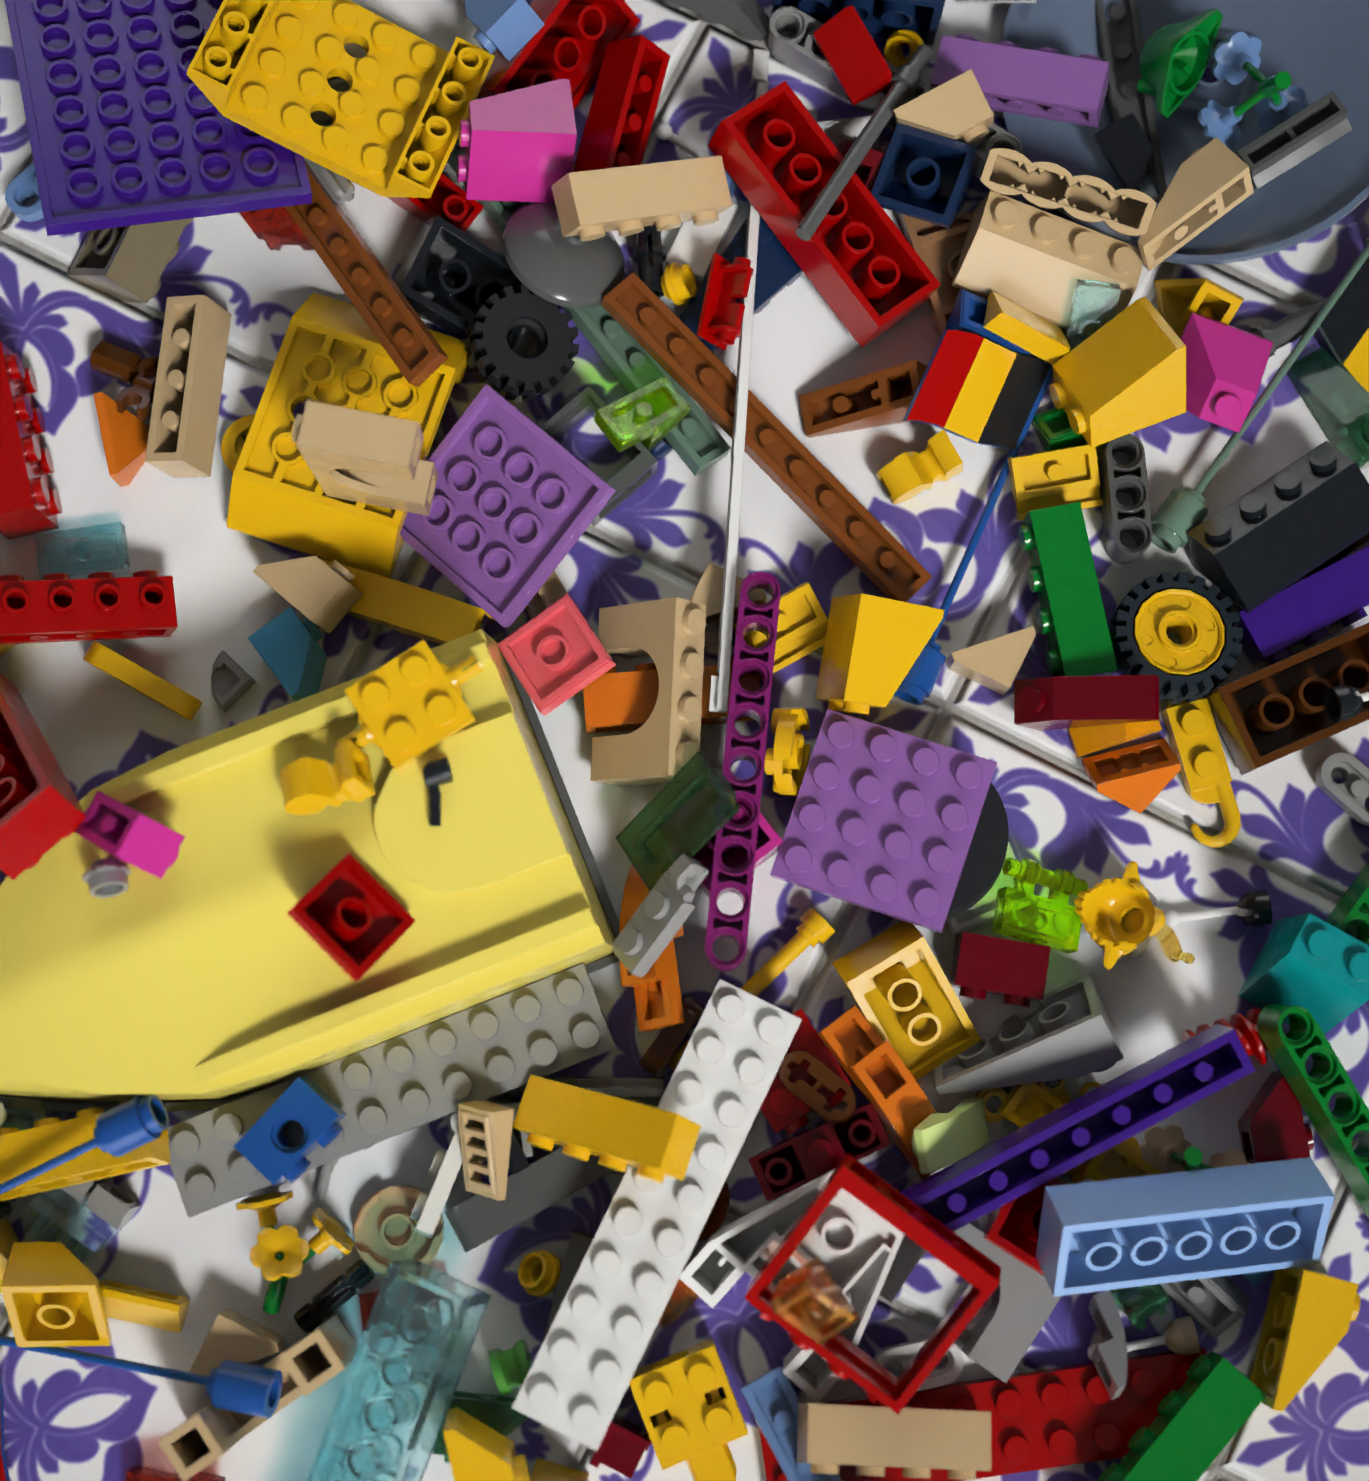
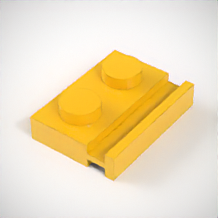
(1055, 479)
(799, 627)

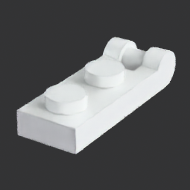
(445, 1170)

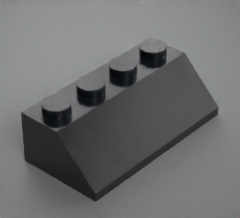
(1283, 527)

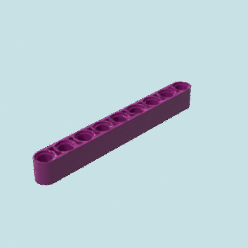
(749, 748)

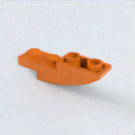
(658, 992)
(880, 1078)

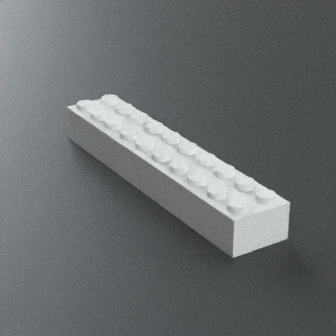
(653, 1224)

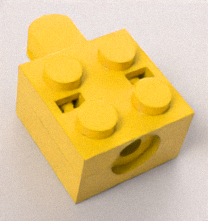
(690, 1411)

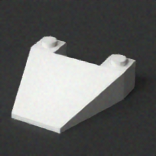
(847, 1239)

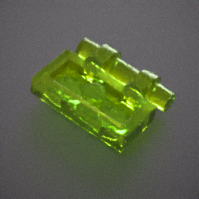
(1038, 918)

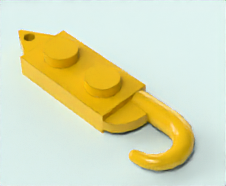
(1203, 765)

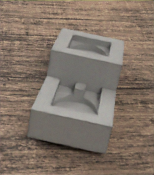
(1111, 1354)

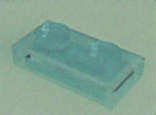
(82, 550)

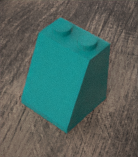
(1311, 968)

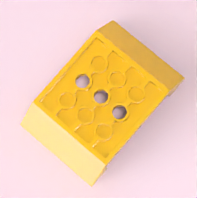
(392, 128)
(338, 362)

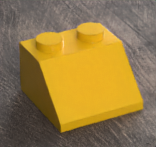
(53, 1298)
(481, 1452)

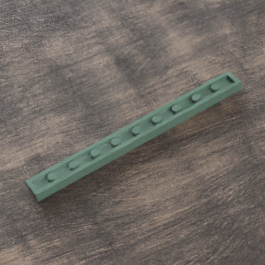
(694, 436)

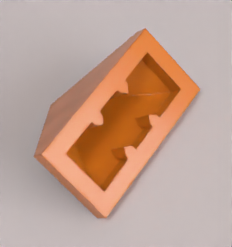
(122, 438)
(1133, 773)

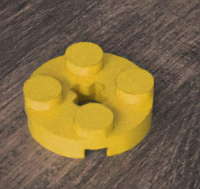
(790, 753)

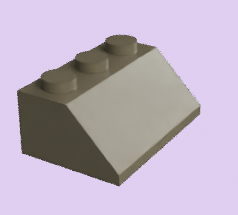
(128, 259)

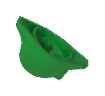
(1176, 59)

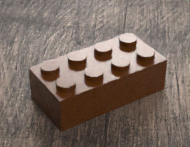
(1283, 703)

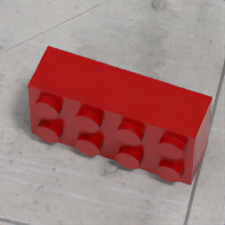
(25, 489)

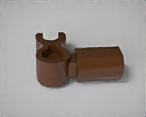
(129, 369)

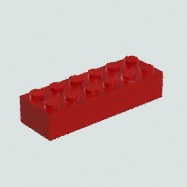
(857, 251)
(34, 793)

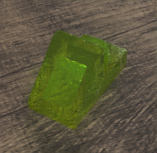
(643, 415)

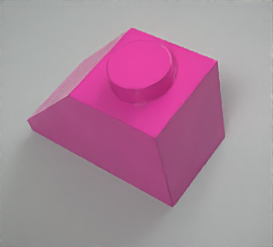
(130, 835)

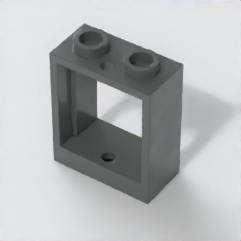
(631, 476)

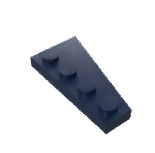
(773, 273)

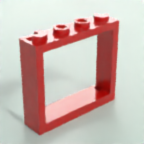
(842, 1355)

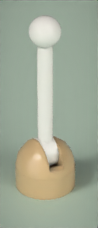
(1178, 1336)

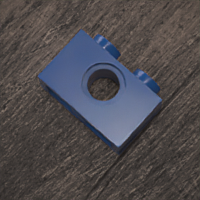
(265, 1141)

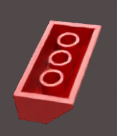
(564, 48)

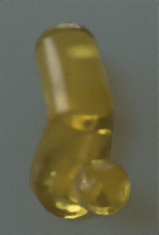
(1172, 946)

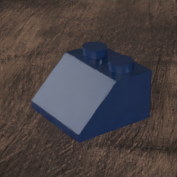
(925, 175)

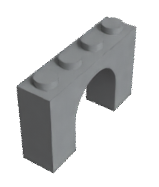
(1016, 1307)

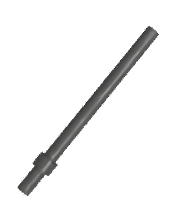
(902, 85)

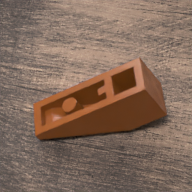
(862, 401)

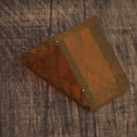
(813, 1302)

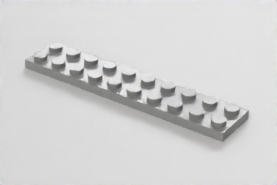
(403, 1082)

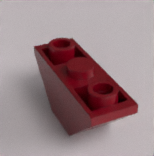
(1274, 1124)
(817, 1151)

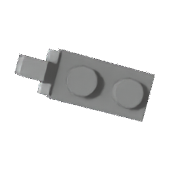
(659, 916)

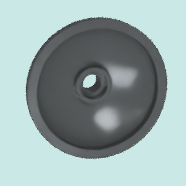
(558, 266)

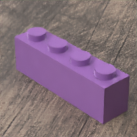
(1027, 80)

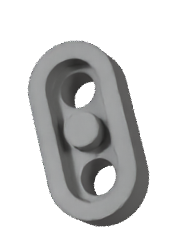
(1354, 787)

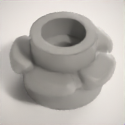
(107, 878)

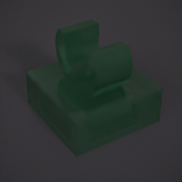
(1140, 1303)

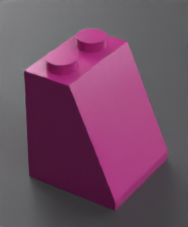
(518, 143)

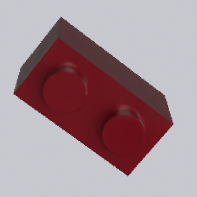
(999, 967)

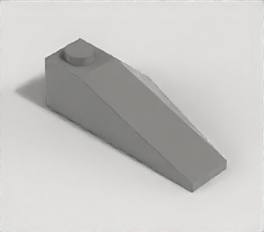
(1055, 1042)

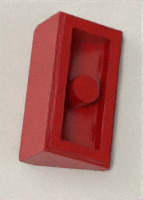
(853, 56)

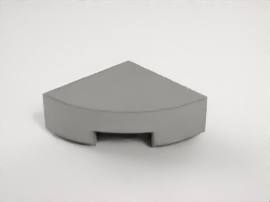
(229, 681)

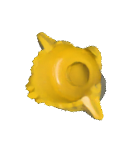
(1120, 915)

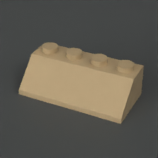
(1039, 258)

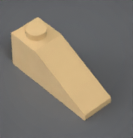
(1198, 195)

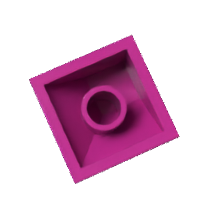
(1222, 370)

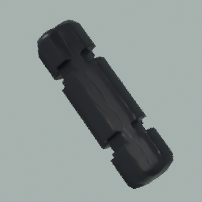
(334, 1296)

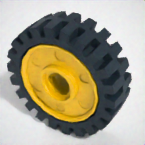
(1191, 612)

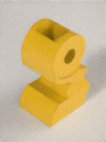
(917, 472)
(315, 783)

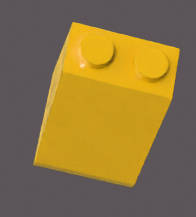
(1122, 376)
(871, 649)

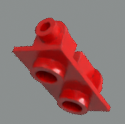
(720, 314)

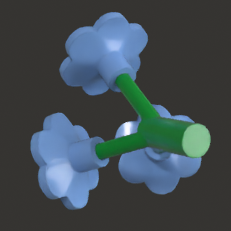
(1272, 102)

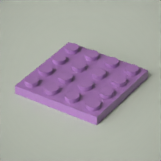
(503, 506)
(884, 820)

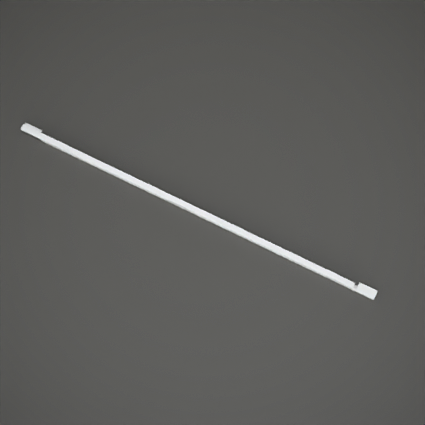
(720, 684)

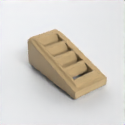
(491, 1124)

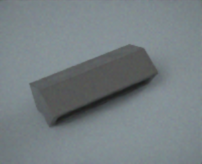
(1295, 139)

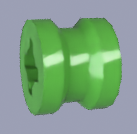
(510, 1366)

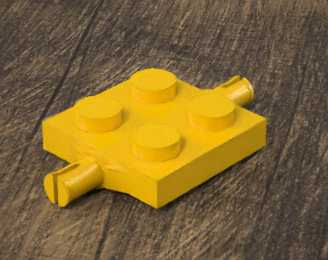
(411, 704)

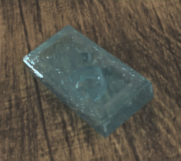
(1091, 308)

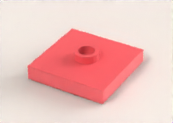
(556, 654)

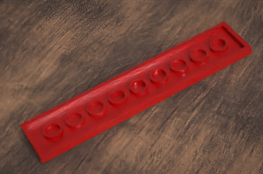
(1042, 1415)

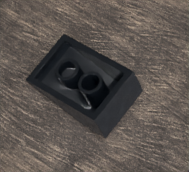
(452, 276)

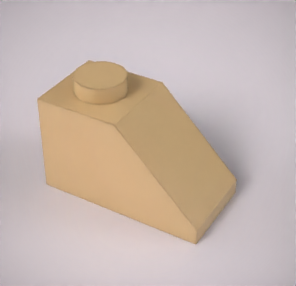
(950, 110)
(313, 588)

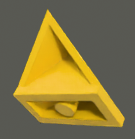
(1181, 296)

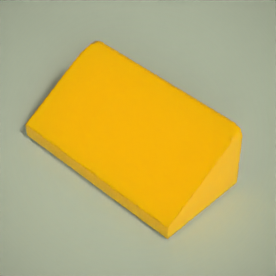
(1025, 329)
(144, 1305)

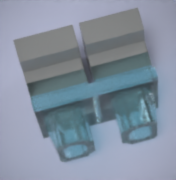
(86, 1211)

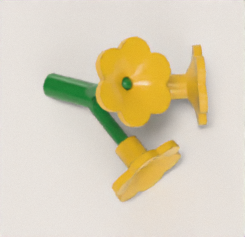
(281, 1251)

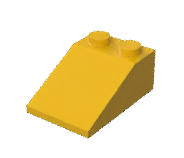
(907, 998)
(1300, 1328)

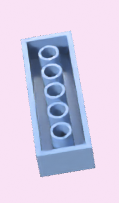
(1183, 1226)

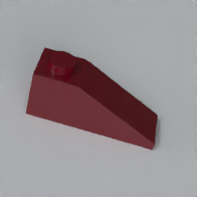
(1085, 701)

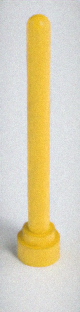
(810, 932)

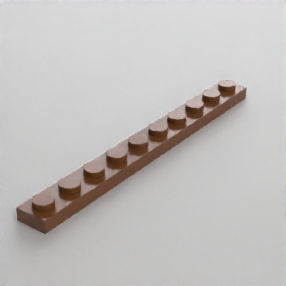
(766, 440)

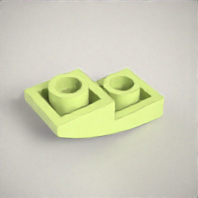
(950, 1136)

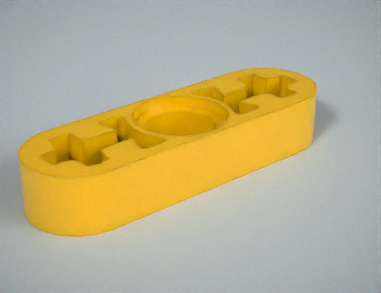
(142, 680)

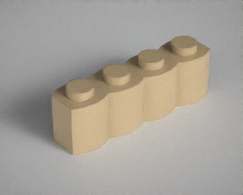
(1080, 196)

